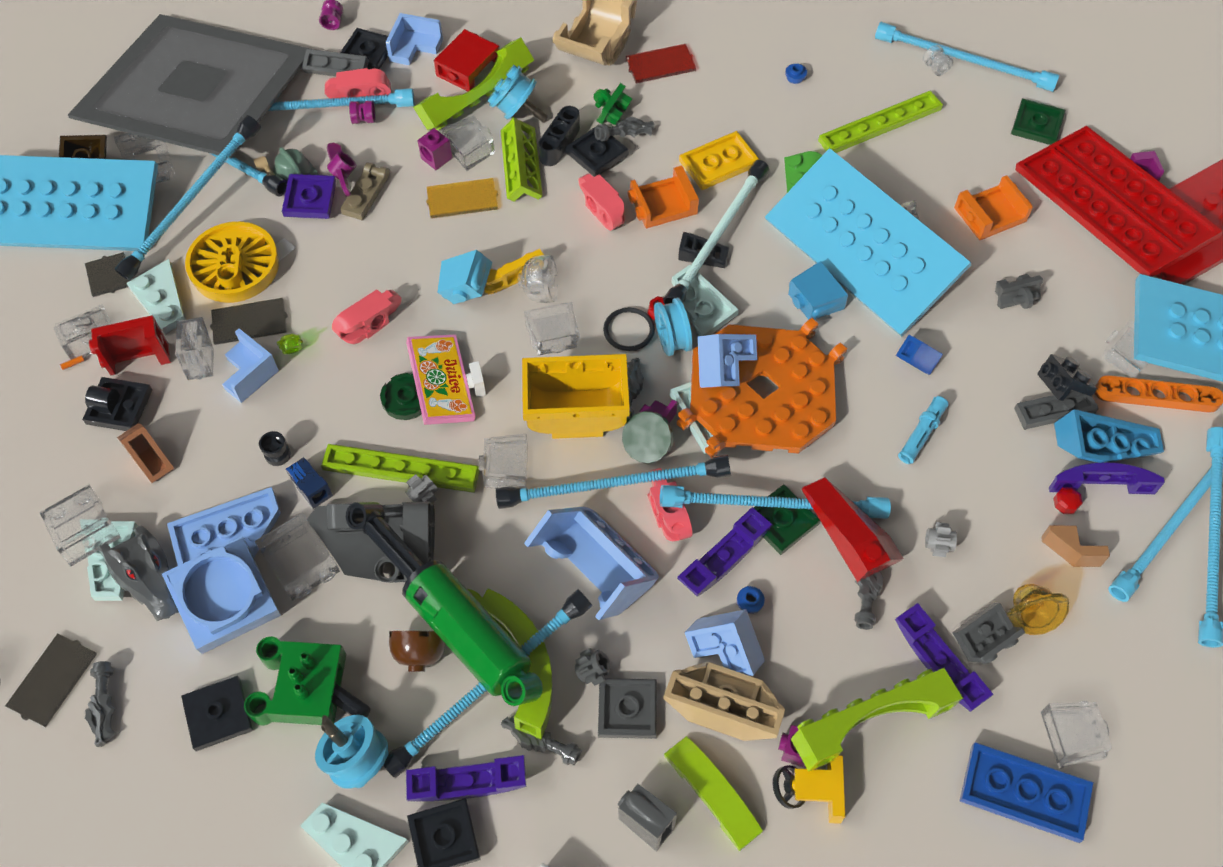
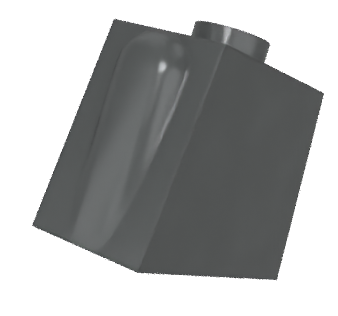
(646, 816)

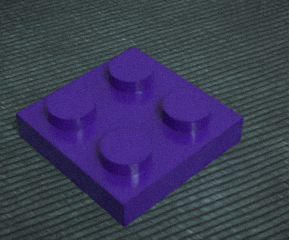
(309, 196)

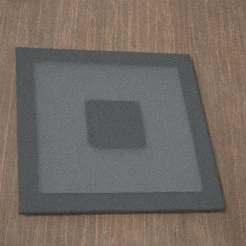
(190, 84)

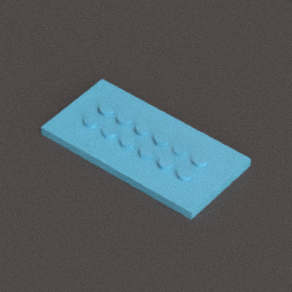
(75, 202)
(867, 242)
(1178, 327)

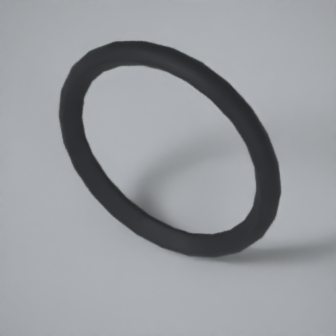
(624, 310)

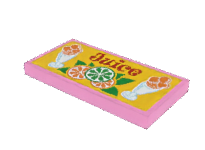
(440, 379)

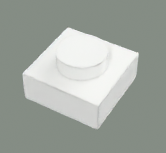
(475, 379)

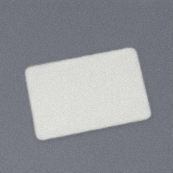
(284, 248)

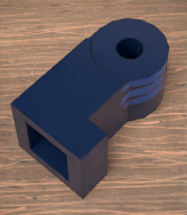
(309, 482)

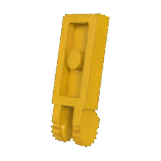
(507, 274)

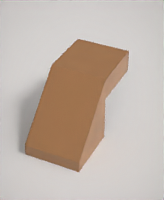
(1066, 543)

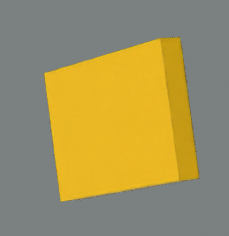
(718, 160)

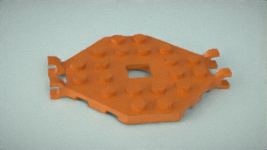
(789, 416)

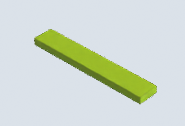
(880, 122)
(399, 467)

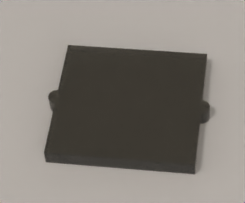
(102, 275)

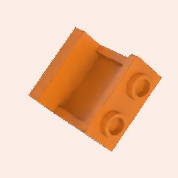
(664, 199)
(993, 209)

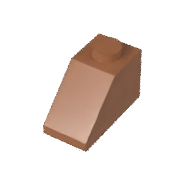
(145, 452)

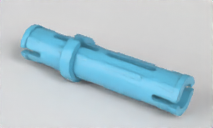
(928, 421)

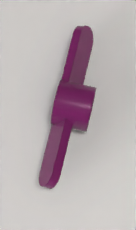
(340, 165)

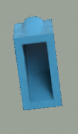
(817, 292)

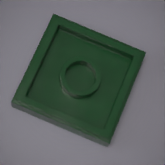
(1038, 122)
(788, 524)

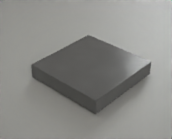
(627, 708)

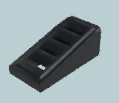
(697, 242)

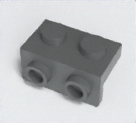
(987, 634)

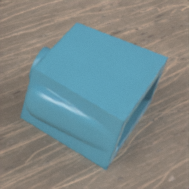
(464, 276)

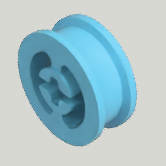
(673, 326)

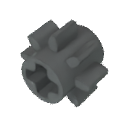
(592, 666)

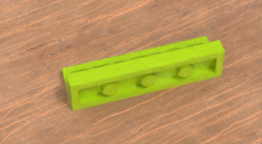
(515, 157)

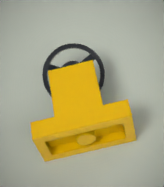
(814, 786)

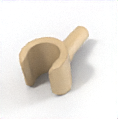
(262, 164)

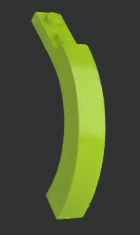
(532, 716)

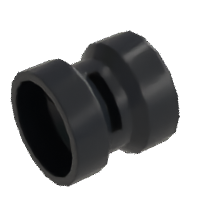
(274, 448)

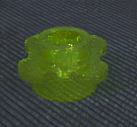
(290, 343)

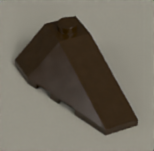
(83, 146)

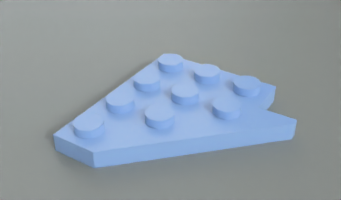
(206, 530)

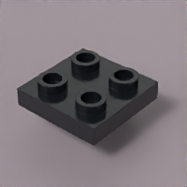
(116, 403)

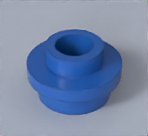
(796, 73)
(751, 607)

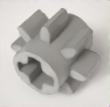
(421, 489)
(941, 539)

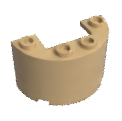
(598, 31)

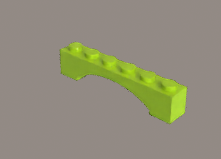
(437, 109)
(928, 694)

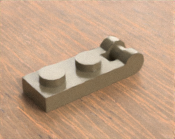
(365, 191)

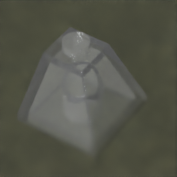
(76, 331)

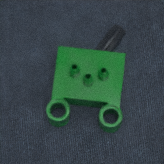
(305, 684)

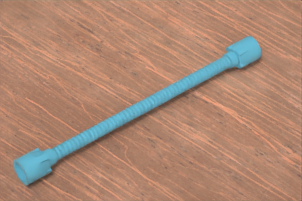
(1044, 80)
(401, 98)
(676, 496)
(1127, 582)
(1211, 629)

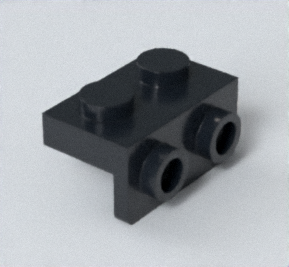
(1065, 375)

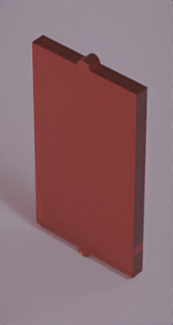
(660, 63)

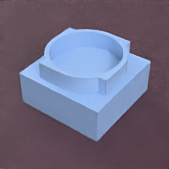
(221, 595)

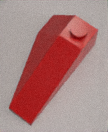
(857, 537)

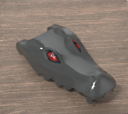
(138, 569)

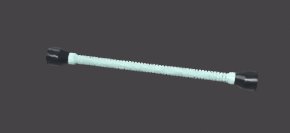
(755, 175)

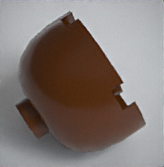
(416, 648)

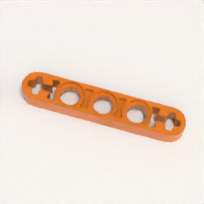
(1170, 389)

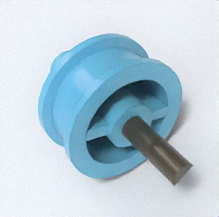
(513, 93)
(351, 750)

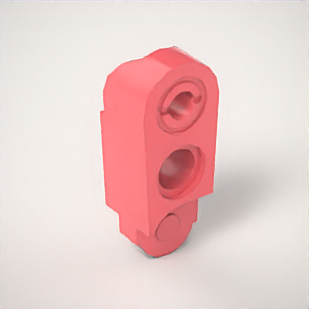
(358, 83)
(602, 200)
(366, 316)
(672, 520)

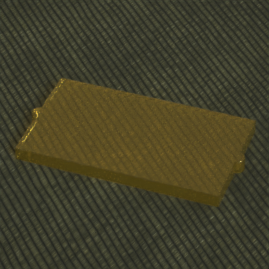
(462, 198)

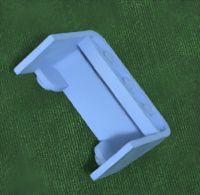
(598, 554)

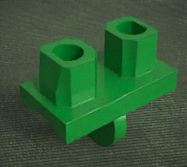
(604, 99)

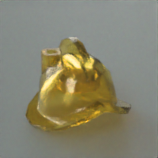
(1038, 609)

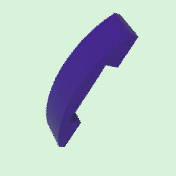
(1136, 478)
(726, 554)
(935, 655)
(466, 781)

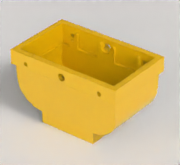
(575, 394)

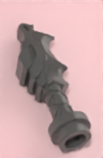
(629, 126)
(635, 382)
(868, 592)
(100, 709)
(569, 753)

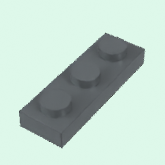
(331, 62)
(1050, 409)

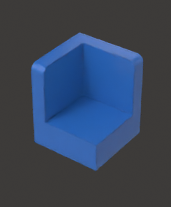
(919, 354)

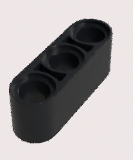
(559, 135)

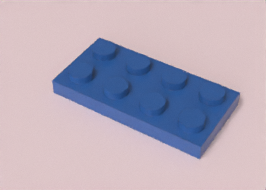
(1027, 792)

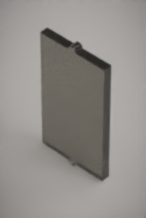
(254, 319)
(51, 680)

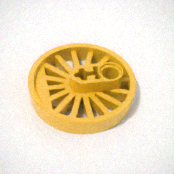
(239, 257)

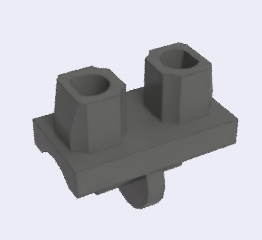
(1021, 292)

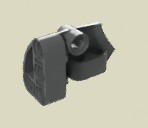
(358, 553)

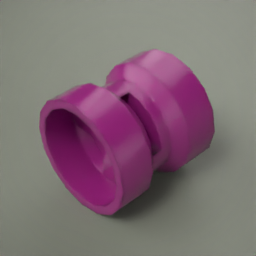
(331, 14)
(362, 112)

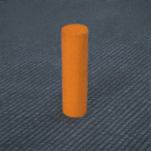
(72, 362)

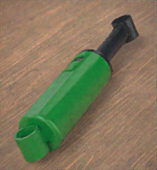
(453, 613)

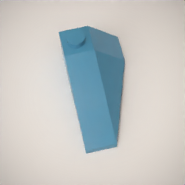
(1105, 438)

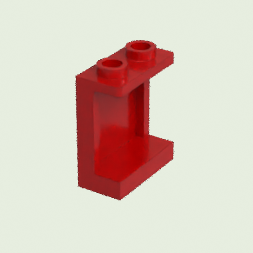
(465, 59)
(129, 341)

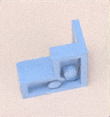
(412, 35)
(720, 358)
(254, 367)
(730, 637)

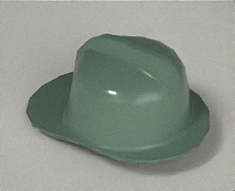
(292, 162)

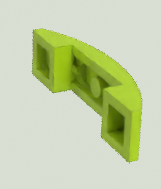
(715, 792)

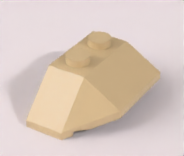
(725, 701)

